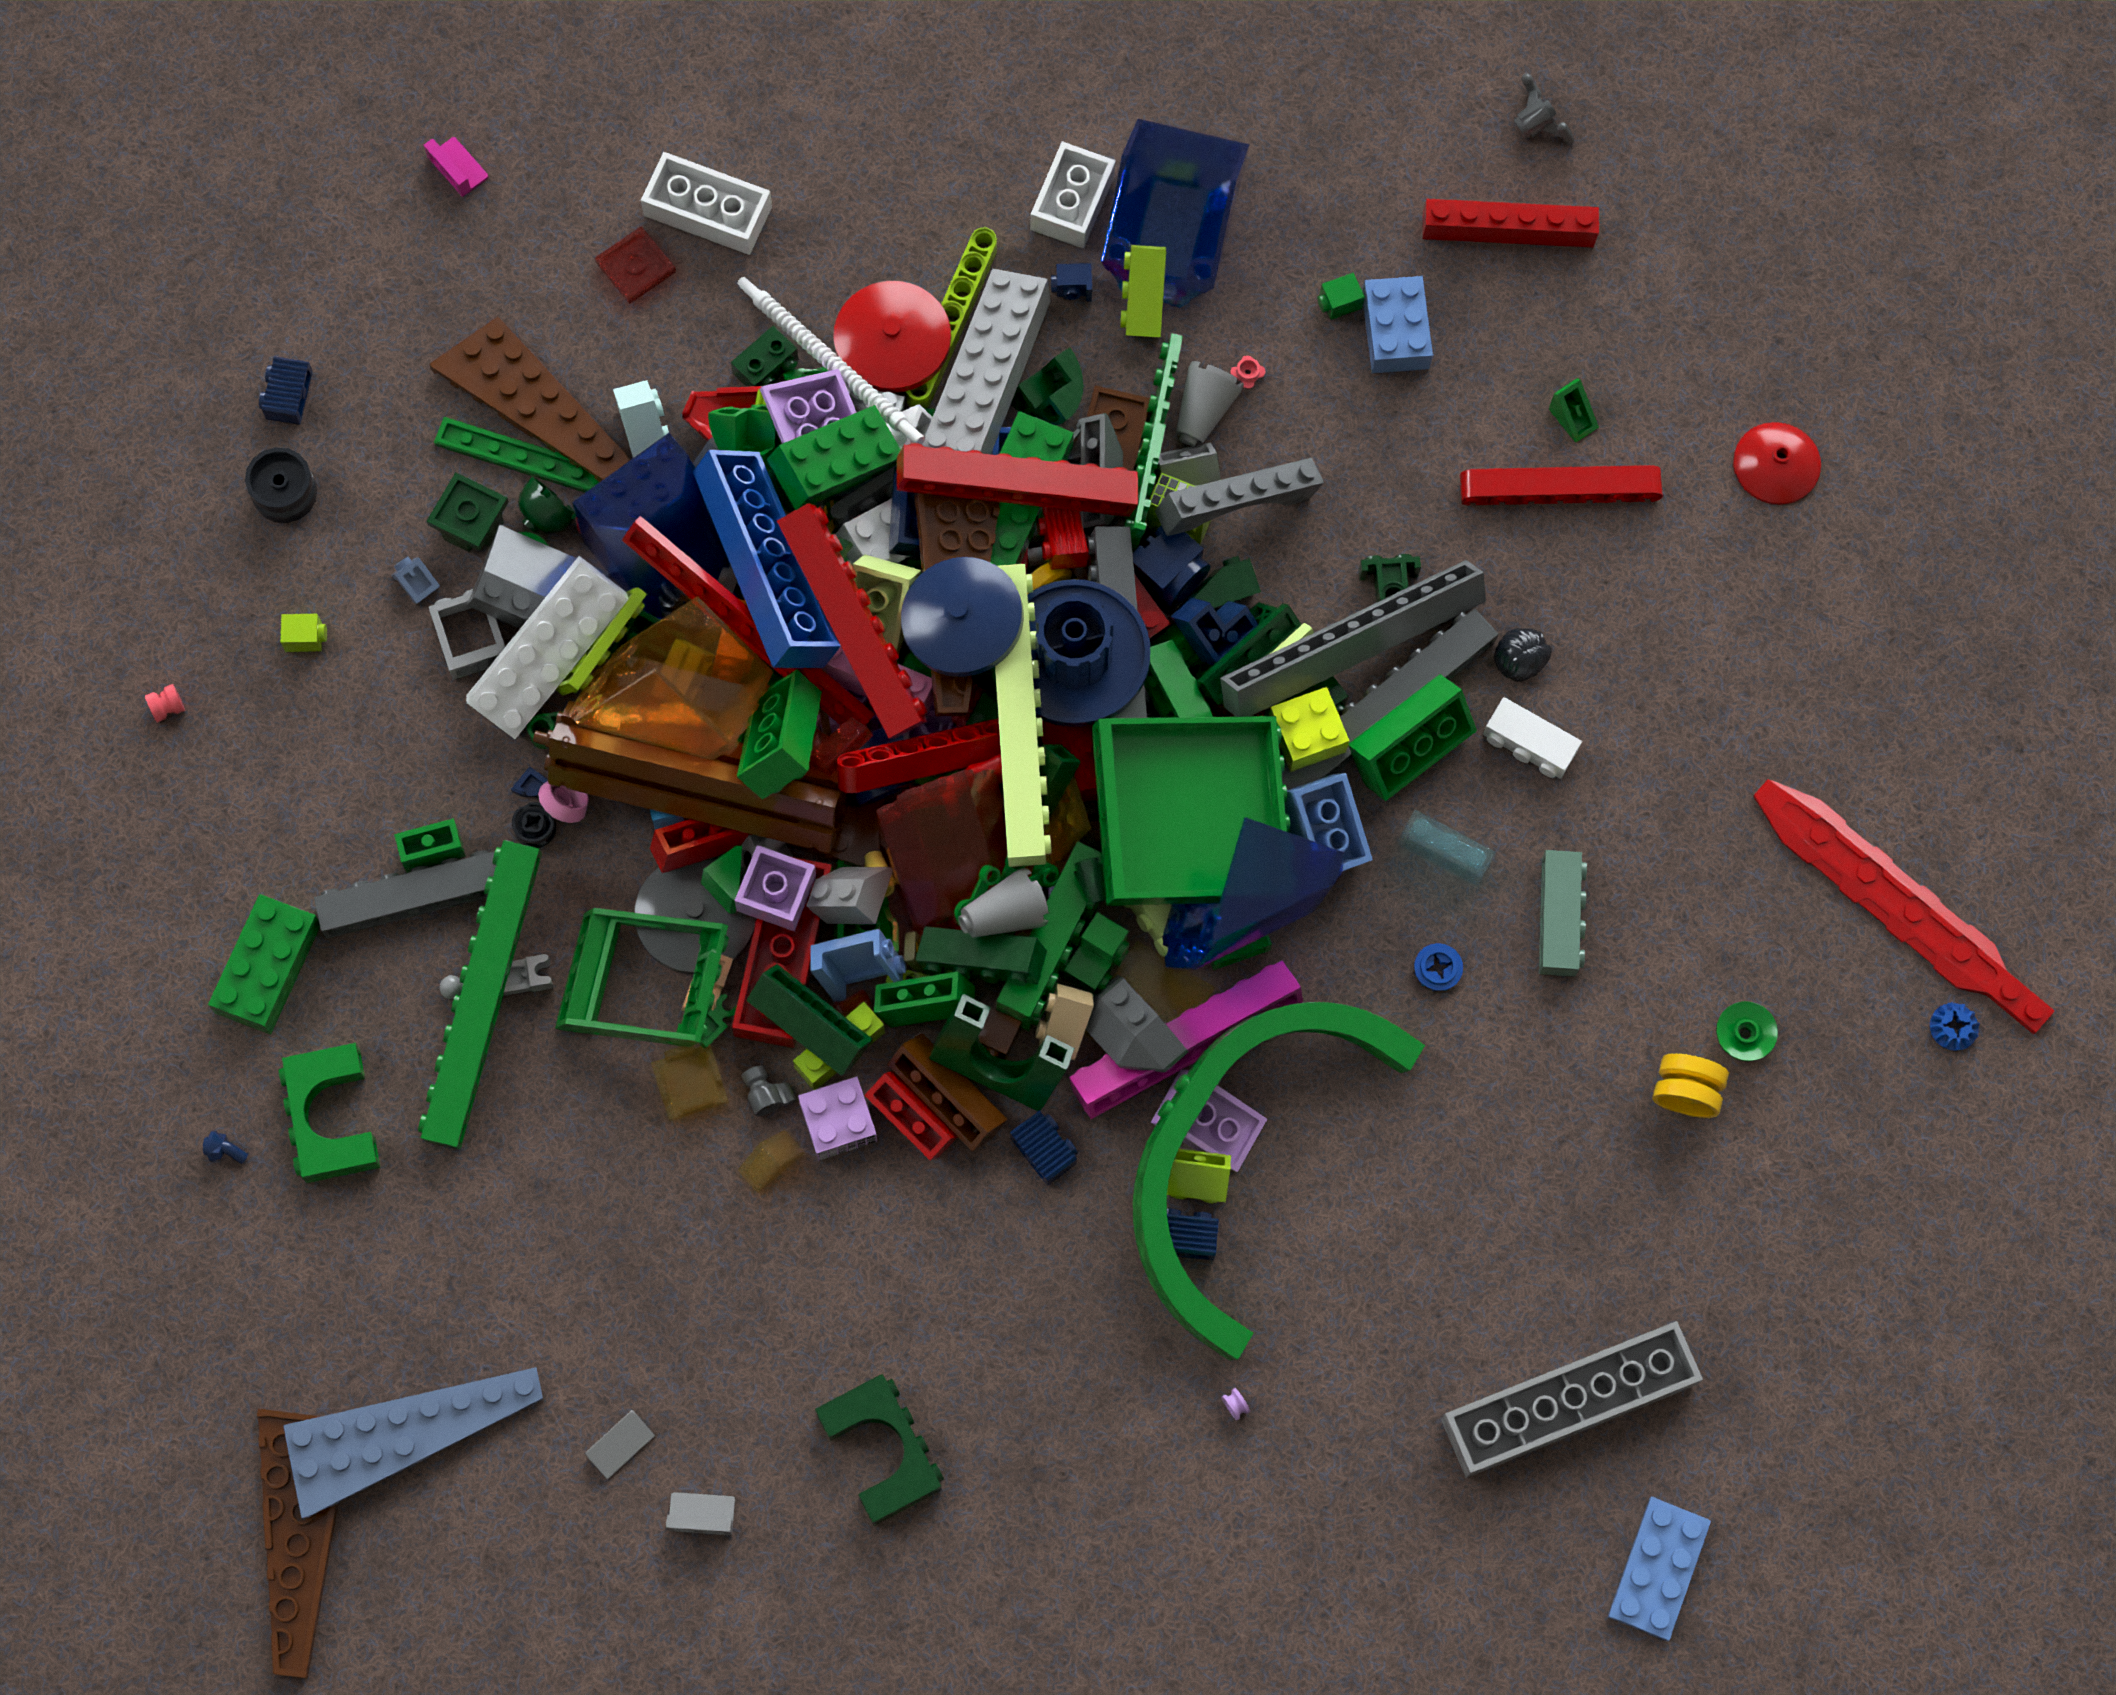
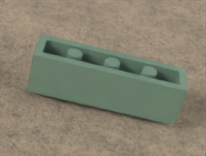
(1561, 913)

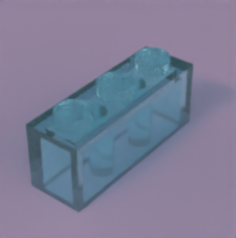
(1446, 848)

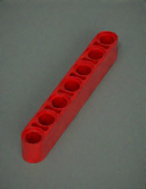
(1563, 484)
(918, 757)

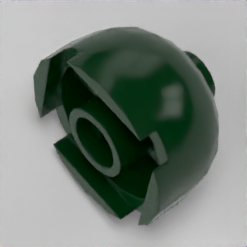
(543, 508)

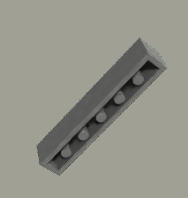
(404, 895)

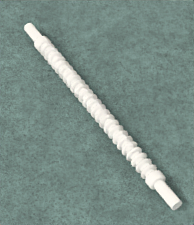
(829, 360)

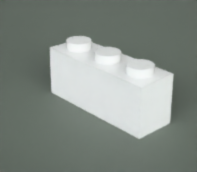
(1531, 738)

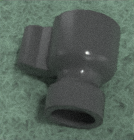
(766, 1094)

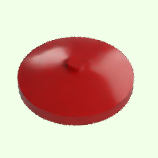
(893, 335)

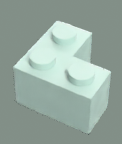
(640, 415)

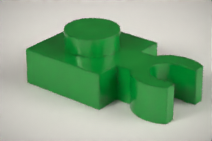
(714, 1021)

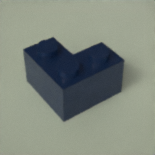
(1213, 632)

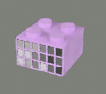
(837, 1118)

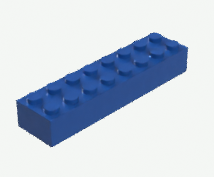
(768, 573)

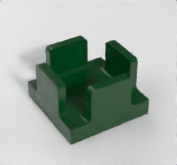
(468, 513)

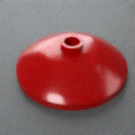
(1774, 478)

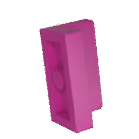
(456, 165)

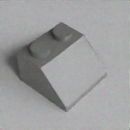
(850, 895)

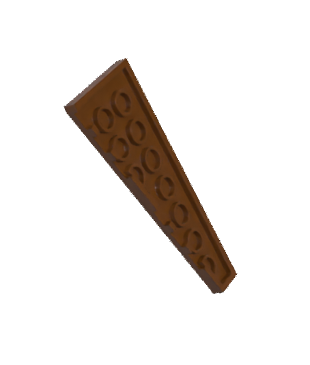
(295, 1550)

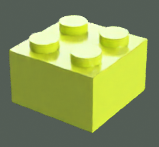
(1310, 729)

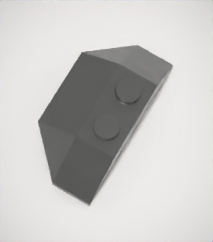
(1096, 444)
(1132, 1030)

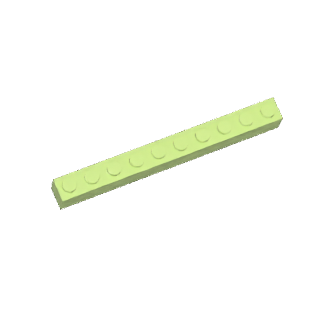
(1019, 740)

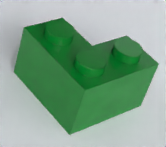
(1100, 949)

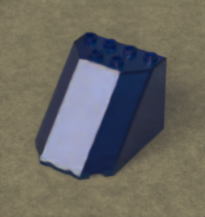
(1177, 195)
(665, 494)
(1268, 886)

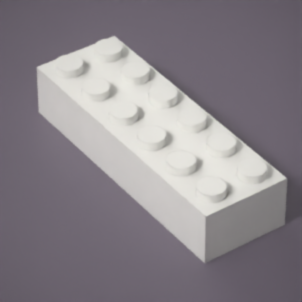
(547, 647)

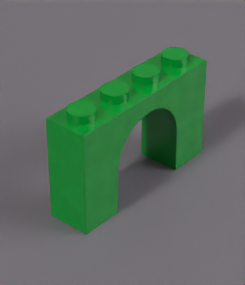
(305, 1078)

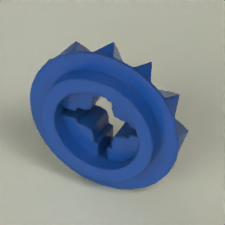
(1444, 955)
(1946, 1036)

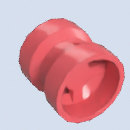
(166, 702)

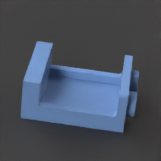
(855, 960)

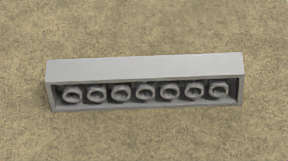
(989, 363)
(1571, 1399)

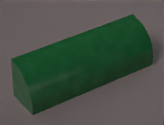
(809, 1019)

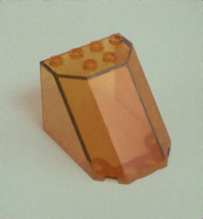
(677, 686)

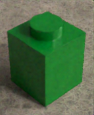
(1341, 296)

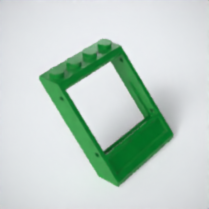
(592, 966)

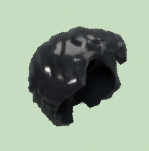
(1522, 654)

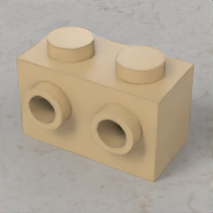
(1066, 1016)

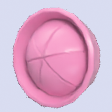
(563, 803)

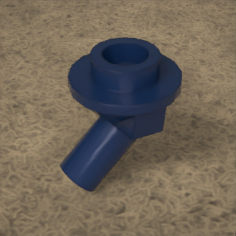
(217, 1145)

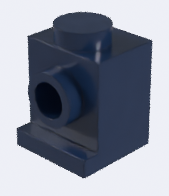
(1072, 281)

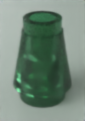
(1091, 879)

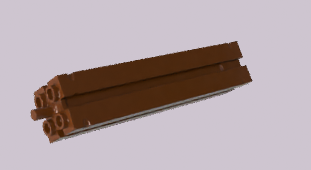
(692, 787)

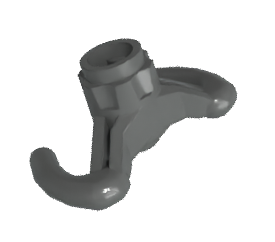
(1539, 115)

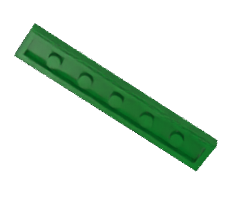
(512, 454)

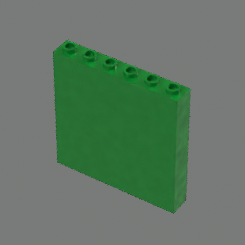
(1177, 802)

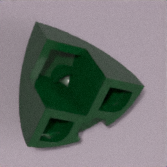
(1052, 391)

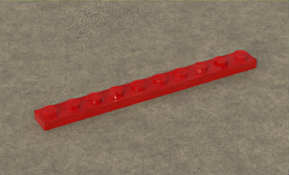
(734, 613)

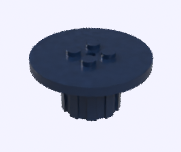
(1087, 652)

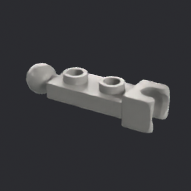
(521, 979)

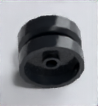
(281, 485)

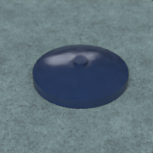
(962, 616)

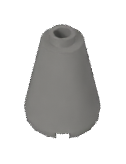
(1205, 401)
(1006, 907)

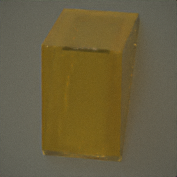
(770, 1160)

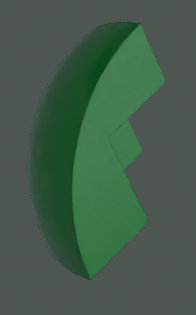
(745, 430)

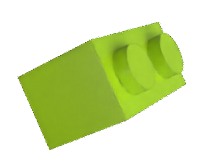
(1199, 1176)

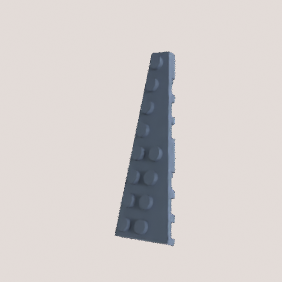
(364, 1445)

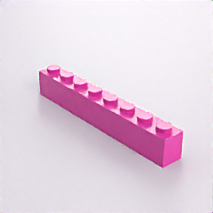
(1107, 1085)

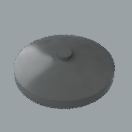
(683, 896)

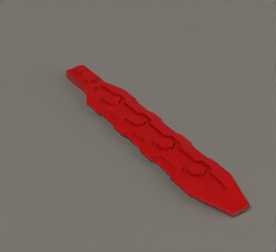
(1896, 900)

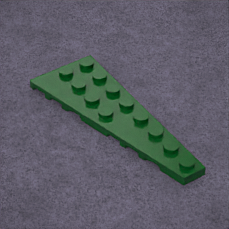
(1152, 436)

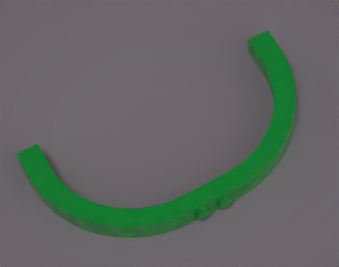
(1177, 1116)

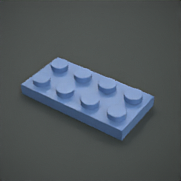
(1659, 1569)

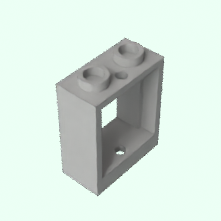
(472, 661)

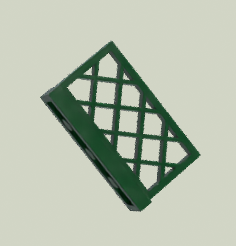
(1273, 629)

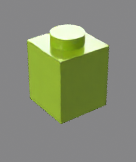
(302, 632)

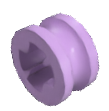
(1235, 1404)

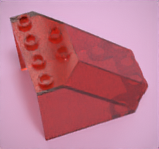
(940, 841)

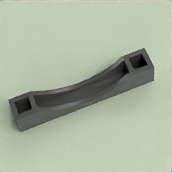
(1199, 504)

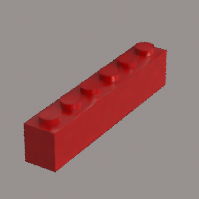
(1510, 223)

